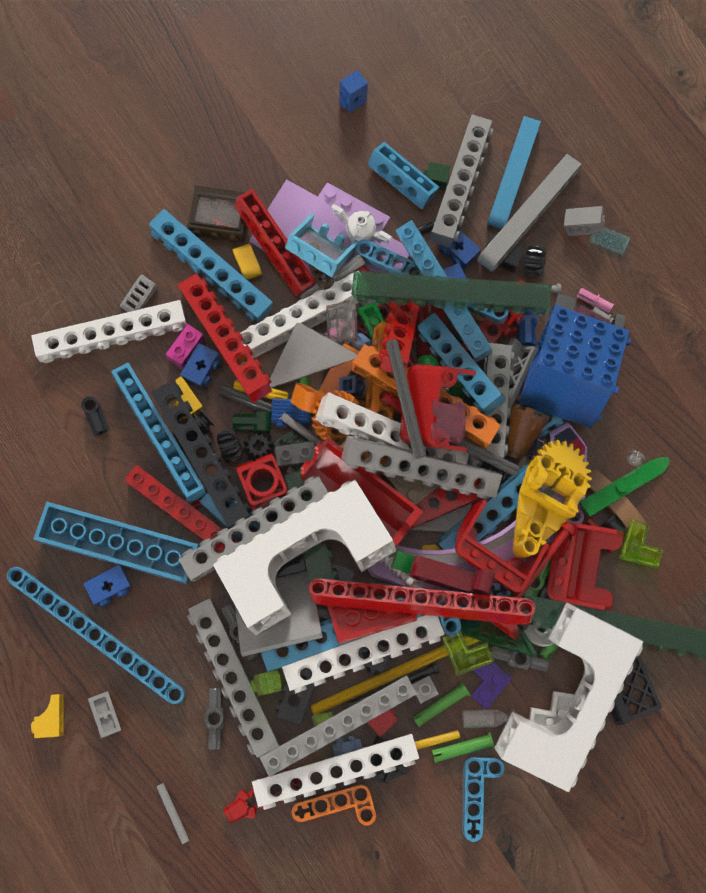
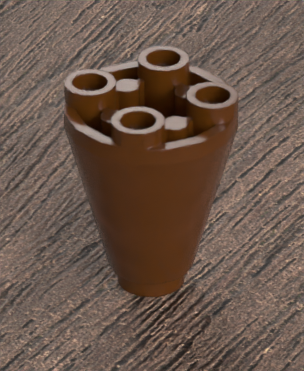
(524, 430)

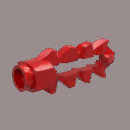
(239, 808)

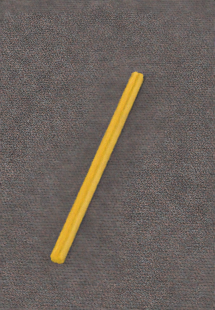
(383, 678)

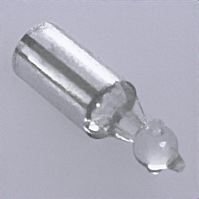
(484, 718)

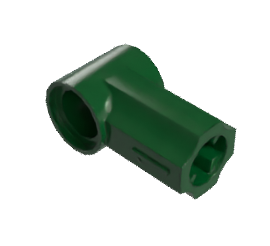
(259, 422)

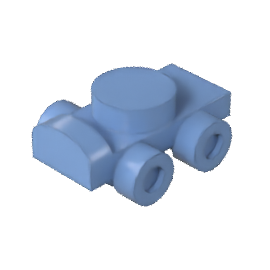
(344, 747)

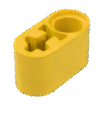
(247, 261)

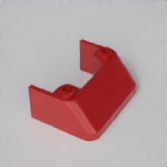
(424, 387)
(511, 574)

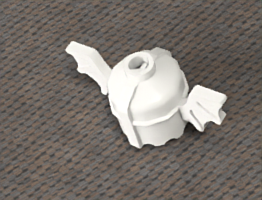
(357, 229)

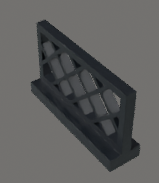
(620, 711)

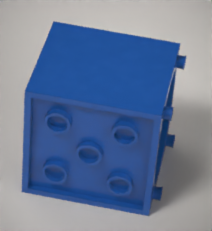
(575, 367)

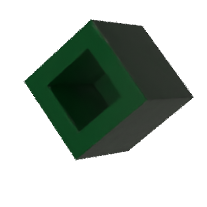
(438, 174)

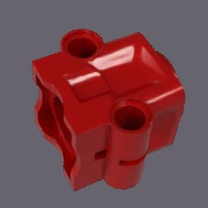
(262, 468)

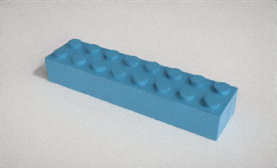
(113, 542)

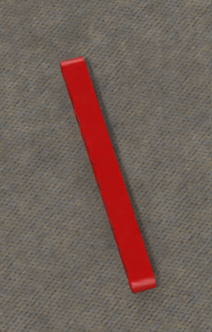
(431, 598)

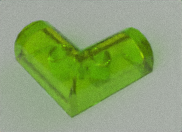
(635, 548)
(466, 659)

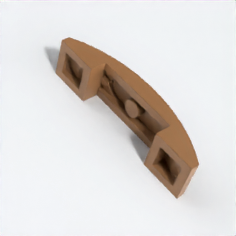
(622, 508)

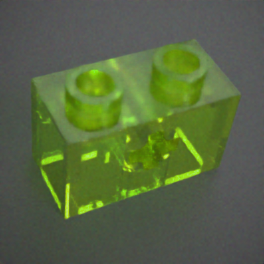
(267, 683)

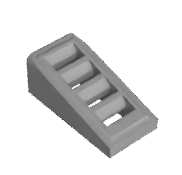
(148, 293)

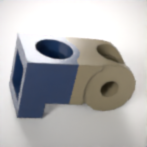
(354, 385)

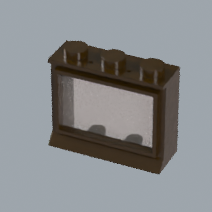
(214, 214)

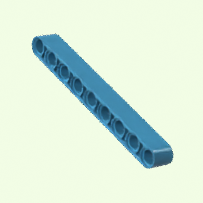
(407, 268)

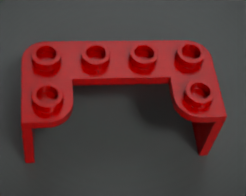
(577, 565)

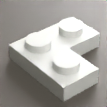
(559, 705)

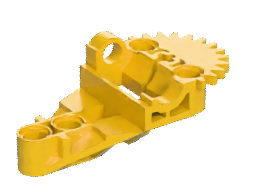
(541, 511)

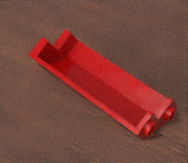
(392, 507)

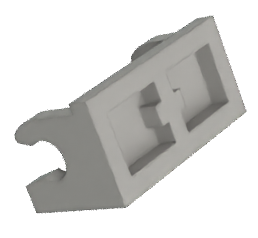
(584, 221)
(104, 715)

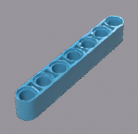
(513, 173)

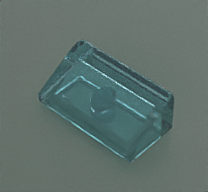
(611, 240)

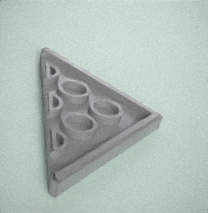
(308, 354)

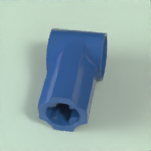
(527, 329)

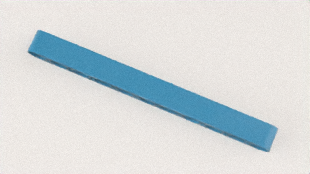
(87, 630)

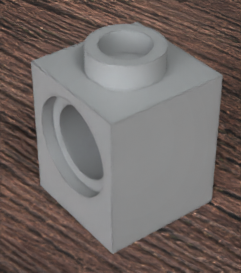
(424, 689)

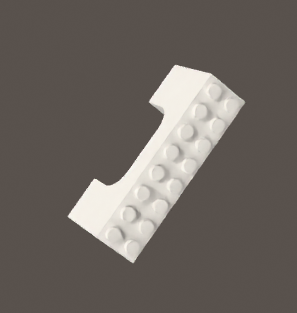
(253, 567)
(562, 749)

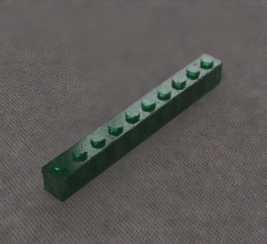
(452, 292)
(649, 631)

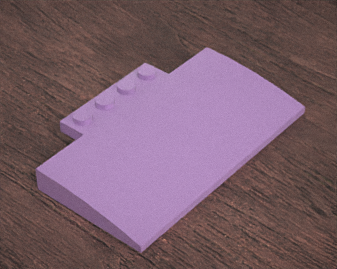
(295, 204)

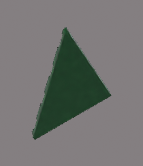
(489, 633)

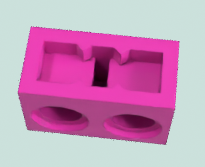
(184, 346)

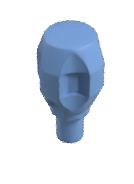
(362, 339)

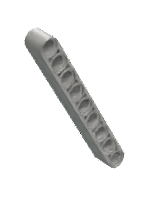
(529, 213)

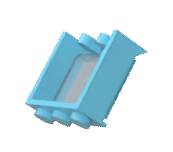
(318, 248)

